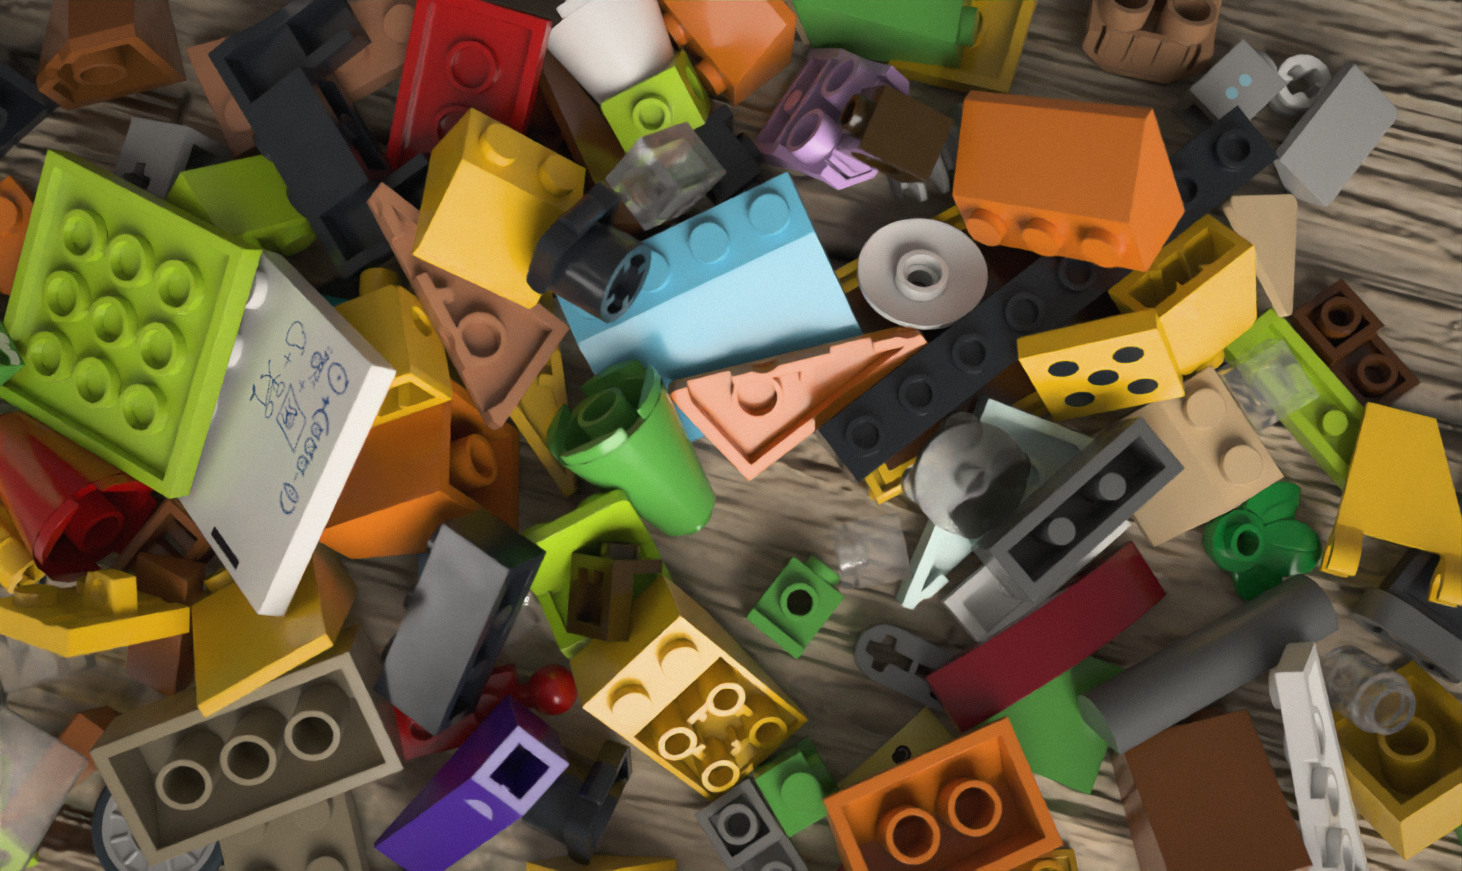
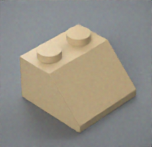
(1219, 453)

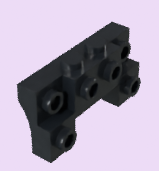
(311, 128)

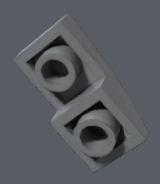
(749, 833)

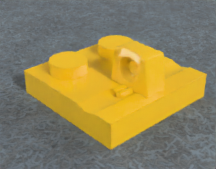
(90, 617)

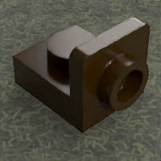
(602, 589)

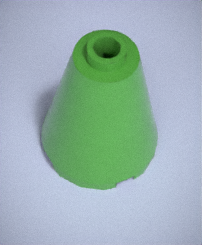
(635, 442)

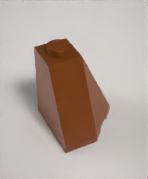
(107, 50)

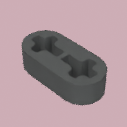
(1410, 633)
(894, 677)

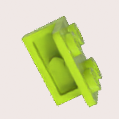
(595, 520)

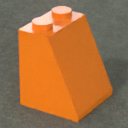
(422, 474)

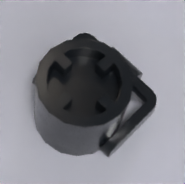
(590, 258)
(582, 799)

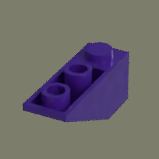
(477, 790)

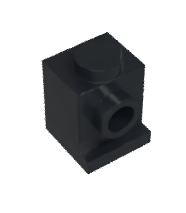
(735, 154)

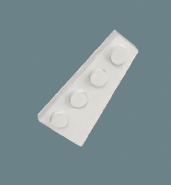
(1316, 762)

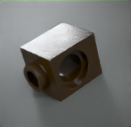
(893, 133)

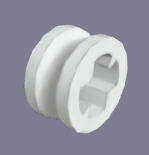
(1299, 67)

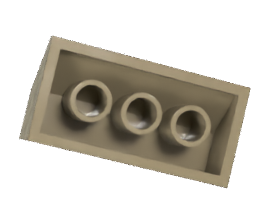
(258, 758)

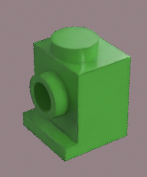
(771, 610)
(795, 785)

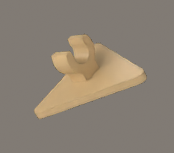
(1271, 227)

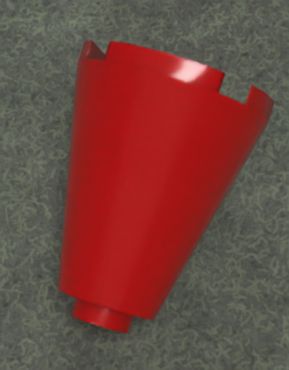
(66, 498)

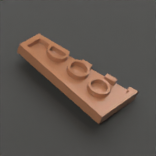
(378, 64)

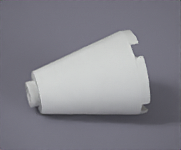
(610, 43)

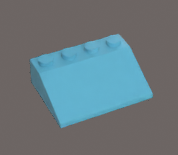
(726, 292)

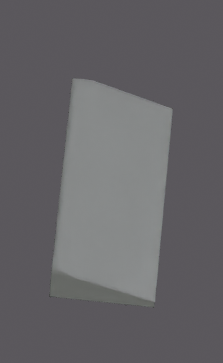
(1334, 137)

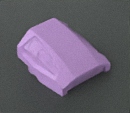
(804, 125)

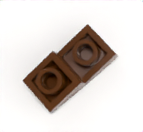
(1347, 341)

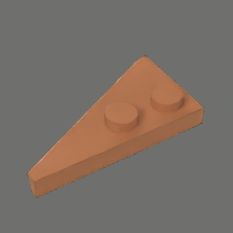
(488, 337)

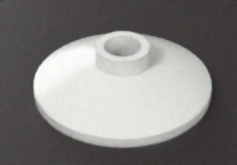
(927, 254)

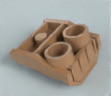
(1152, 37)

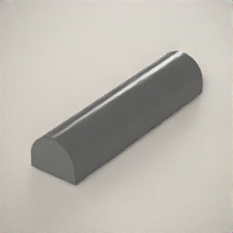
(1207, 663)

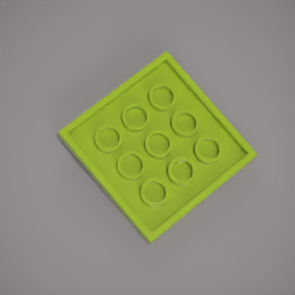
(124, 320)

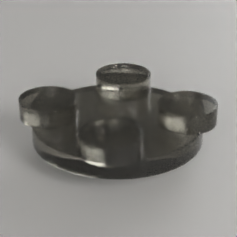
(967, 476)

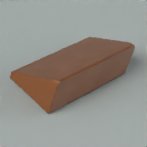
(168, 661)

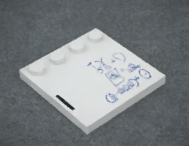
(283, 433)

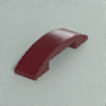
(1046, 639)

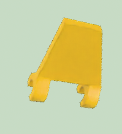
(1400, 494)

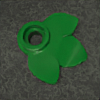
(1270, 544)

